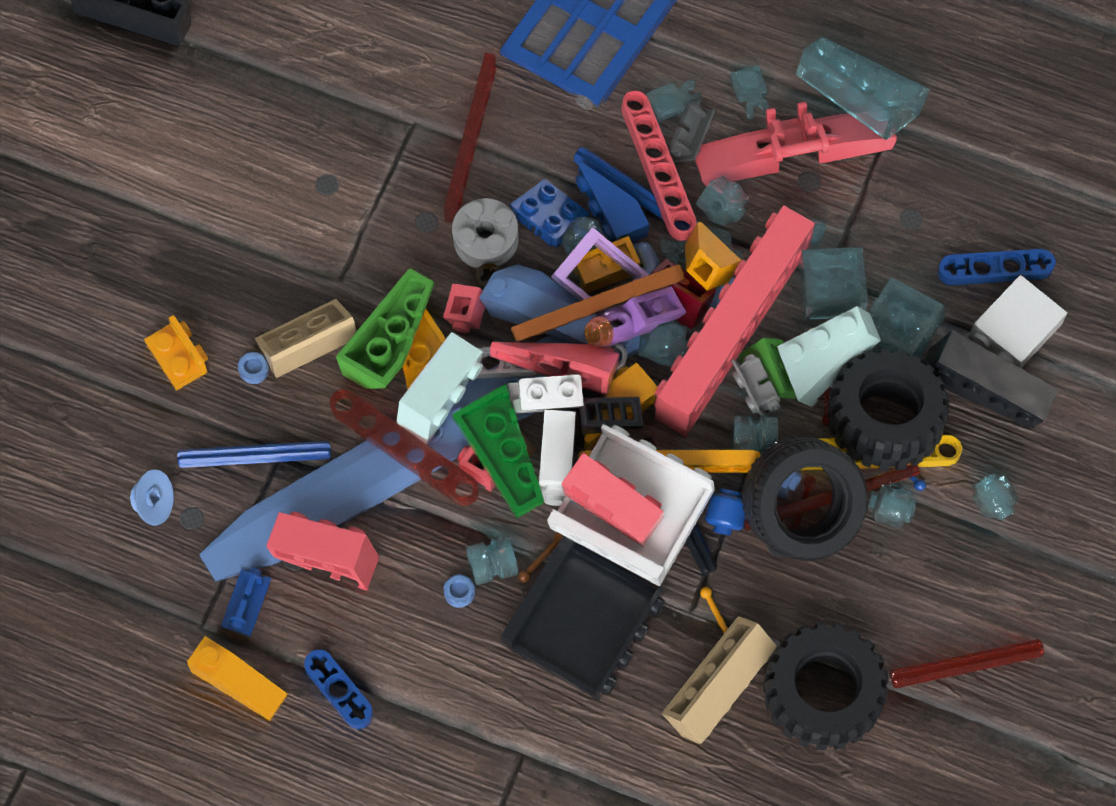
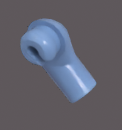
(647, 256)

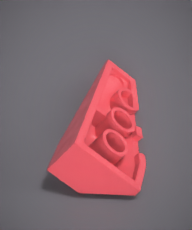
(592, 363)

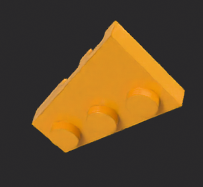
(424, 346)

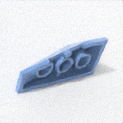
(526, 293)

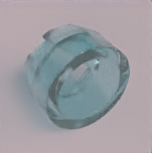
(818, 232)

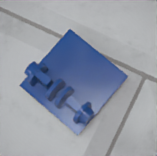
(548, 211)

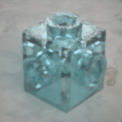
(723, 201)
(664, 343)

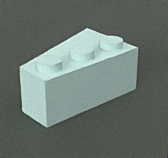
(821, 353)
(439, 387)

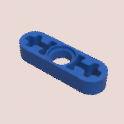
(331, 666)

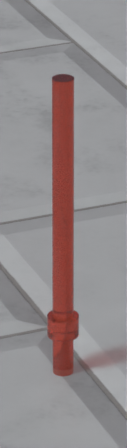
(826, 497)

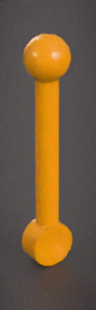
(706, 593)

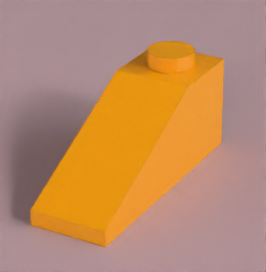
(626, 383)
(235, 678)

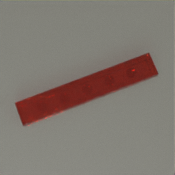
(470, 137)

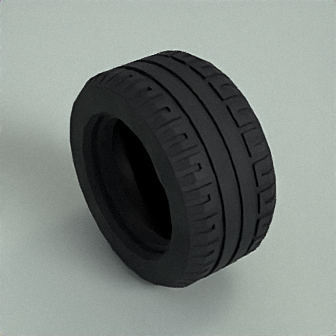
(843, 515)

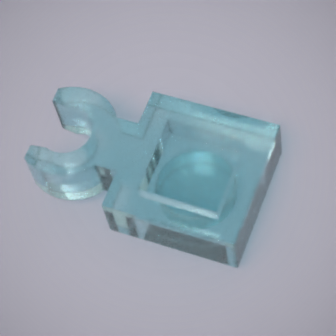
(750, 87)
(670, 101)

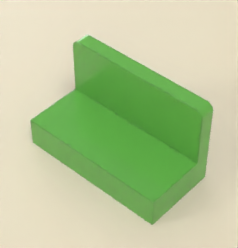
(770, 357)

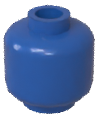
(725, 512)

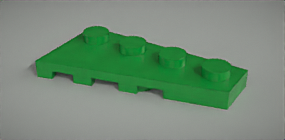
(499, 445)

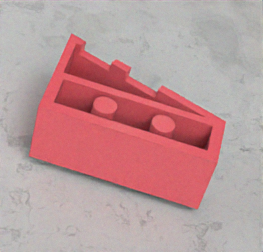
(612, 499)
(323, 547)

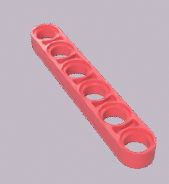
(652, 165)

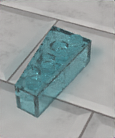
(862, 87)

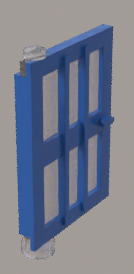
(584, 42)

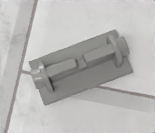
(760, 396)

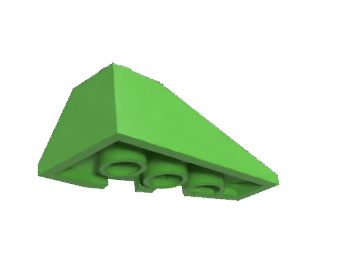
(386, 336)

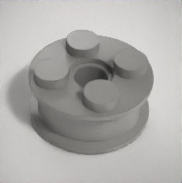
(485, 216)

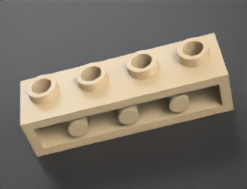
(719, 680)

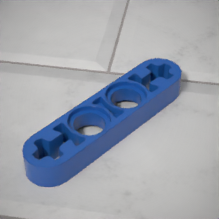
(995, 262)

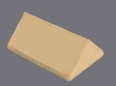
(307, 337)

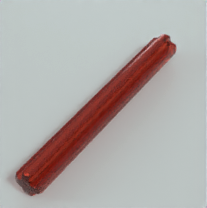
(967, 663)

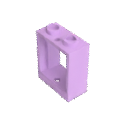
(592, 238)

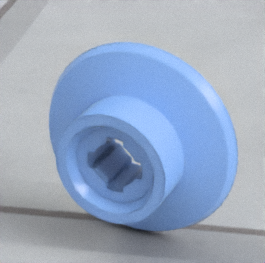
(153, 497)

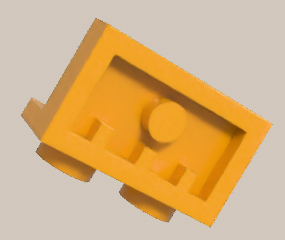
(177, 354)

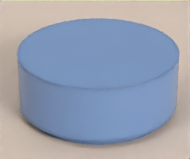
(253, 367)
(459, 591)

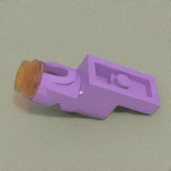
(634, 318)

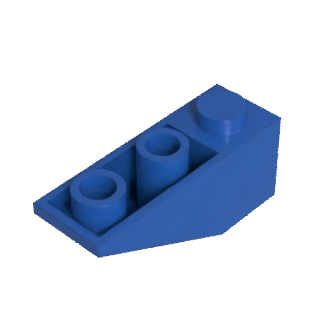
(613, 206)

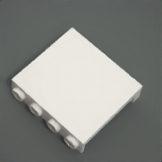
(653, 474)

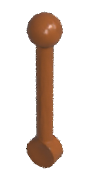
(524, 575)

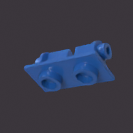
(246, 601)

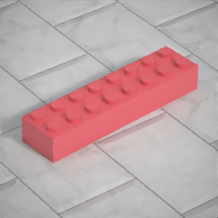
(732, 321)

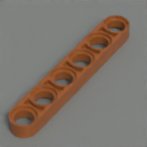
(597, 303)

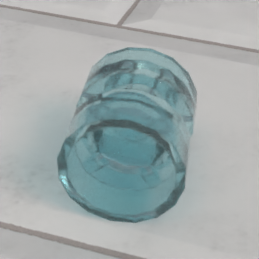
(754, 434)
(492, 560)

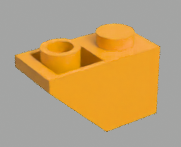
(709, 258)

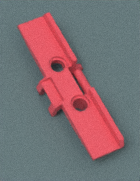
(742, 159)

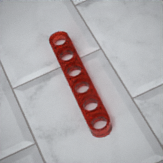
(406, 443)

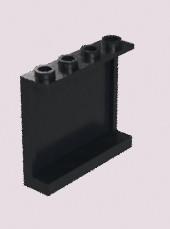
(582, 619)

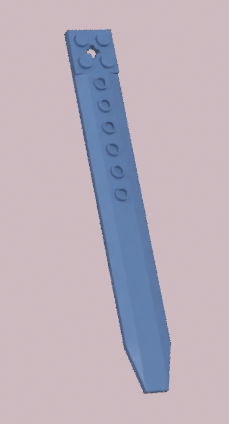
(346, 485)

